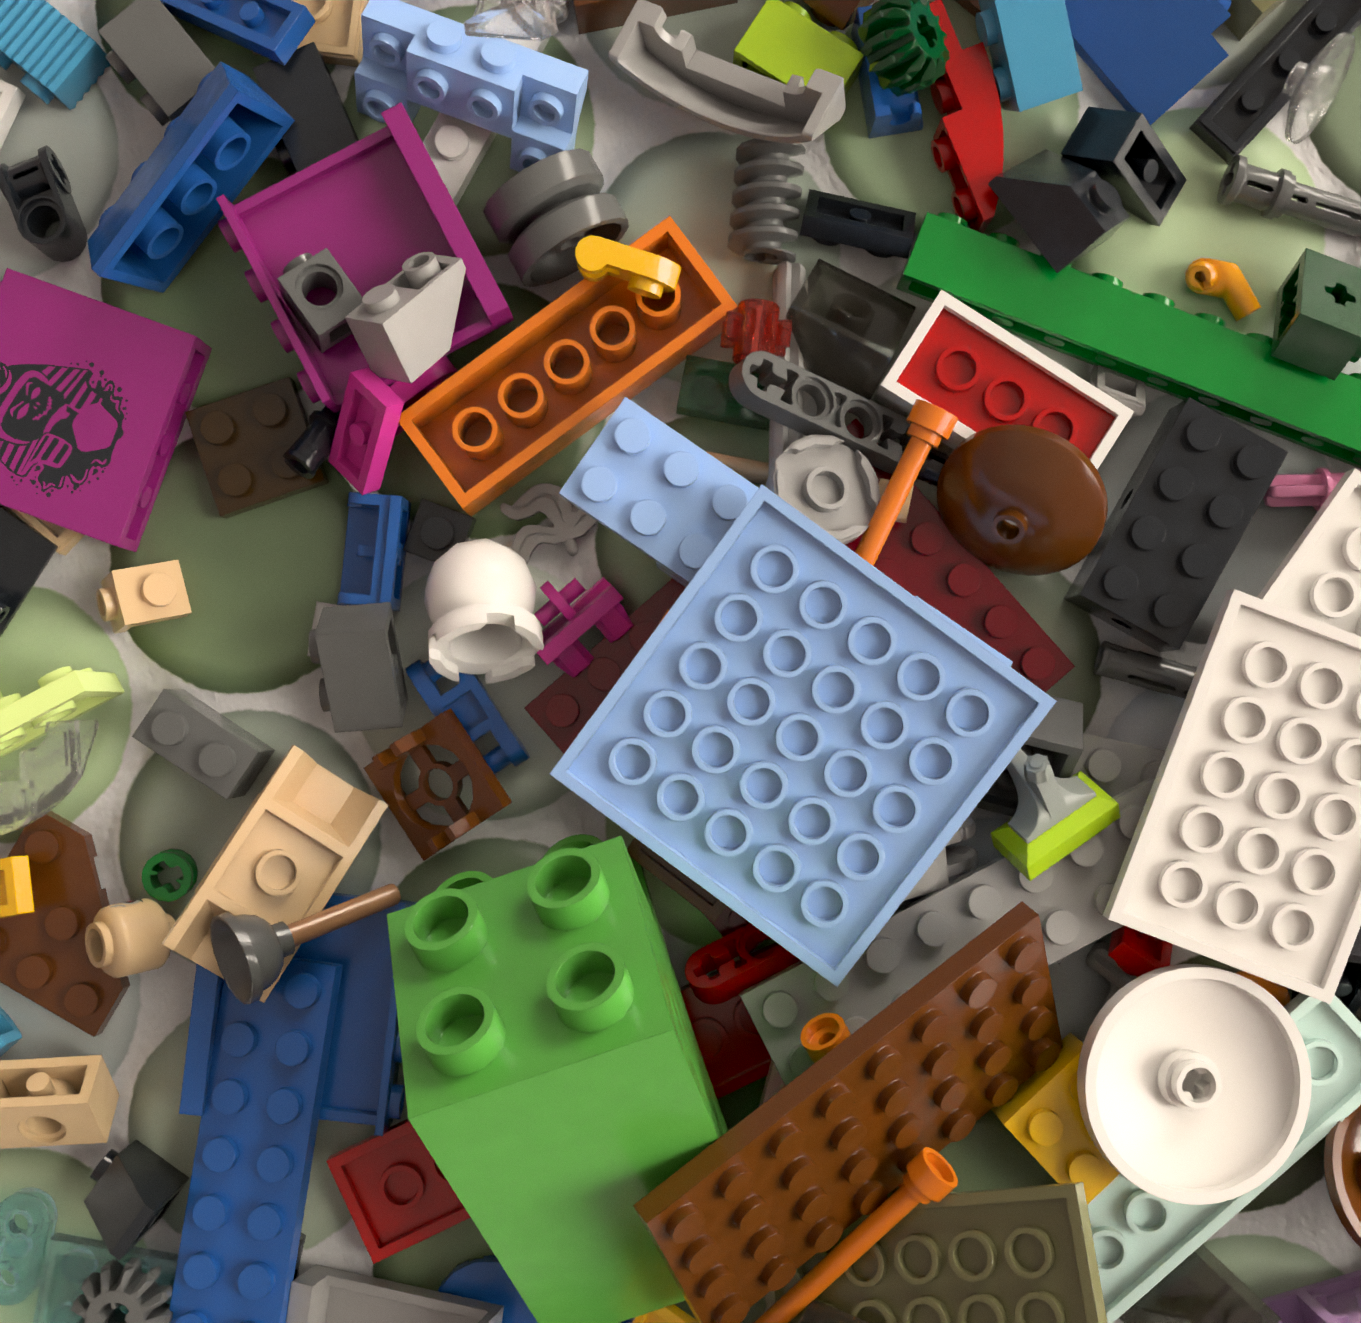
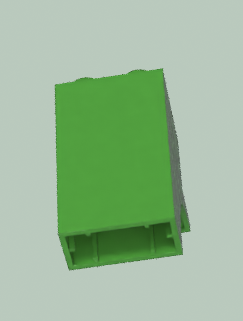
(553, 1070)

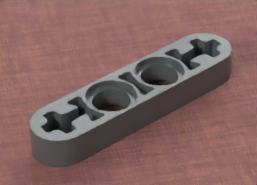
(831, 404)

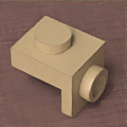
(143, 595)

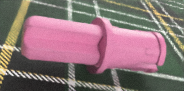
(1302, 489)

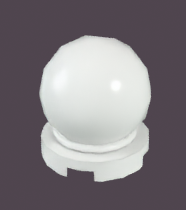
(482, 612)

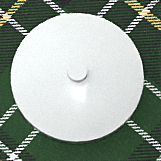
(1194, 1083)

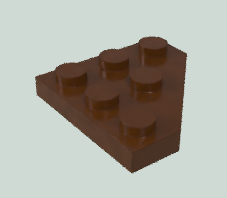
(46, 949)

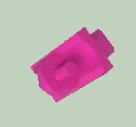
(595, 607)

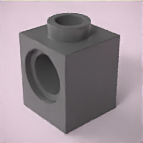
(323, 323)

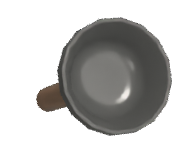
(254, 951)

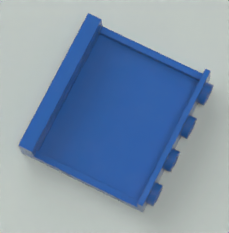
(365, 1033)

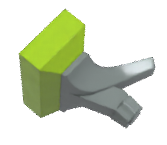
(1051, 815)

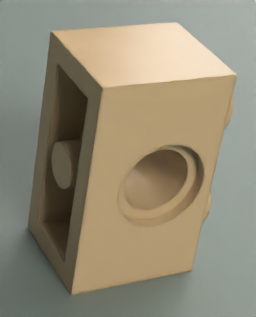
(56, 1101)

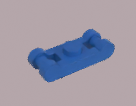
(473, 709)

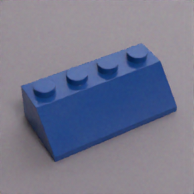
(174, 193)

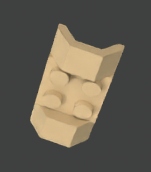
(280, 856)

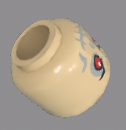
(129, 938)

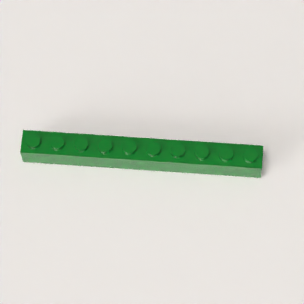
(1135, 336)

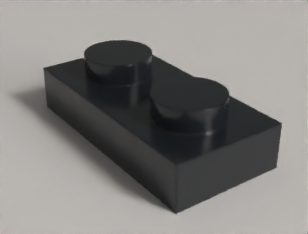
(858, 224)

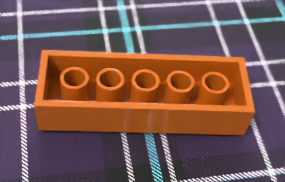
(563, 373)

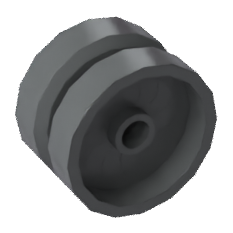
(550, 211)

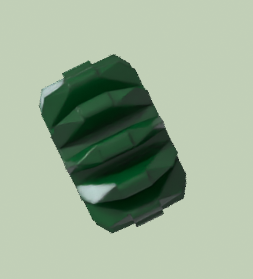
(903, 45)

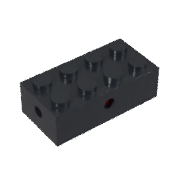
(1176, 525)

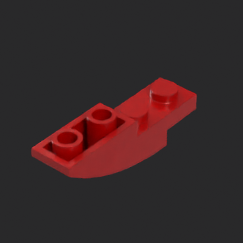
(971, 134)

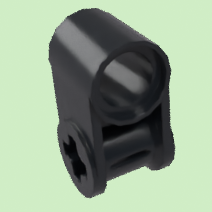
(39, 197)

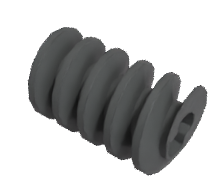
(761, 200)

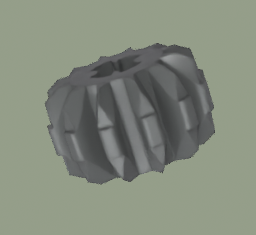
(123, 1286)

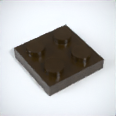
(244, 446)

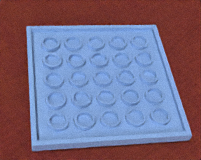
(801, 736)

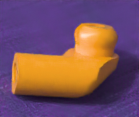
(1222, 281)

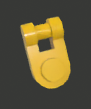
(645, 271)

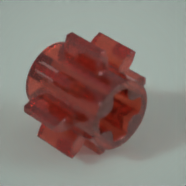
(755, 328)

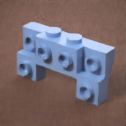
(480, 80)

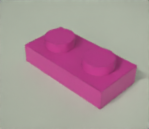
(365, 430)

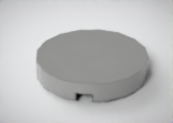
(827, 484)

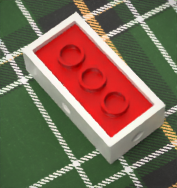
(997, 380)

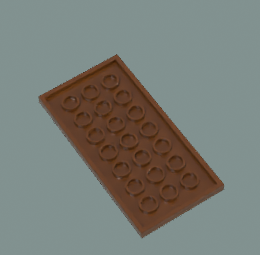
(853, 1120)

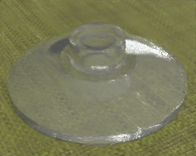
(1316, 86)

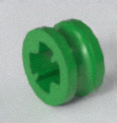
(172, 858)

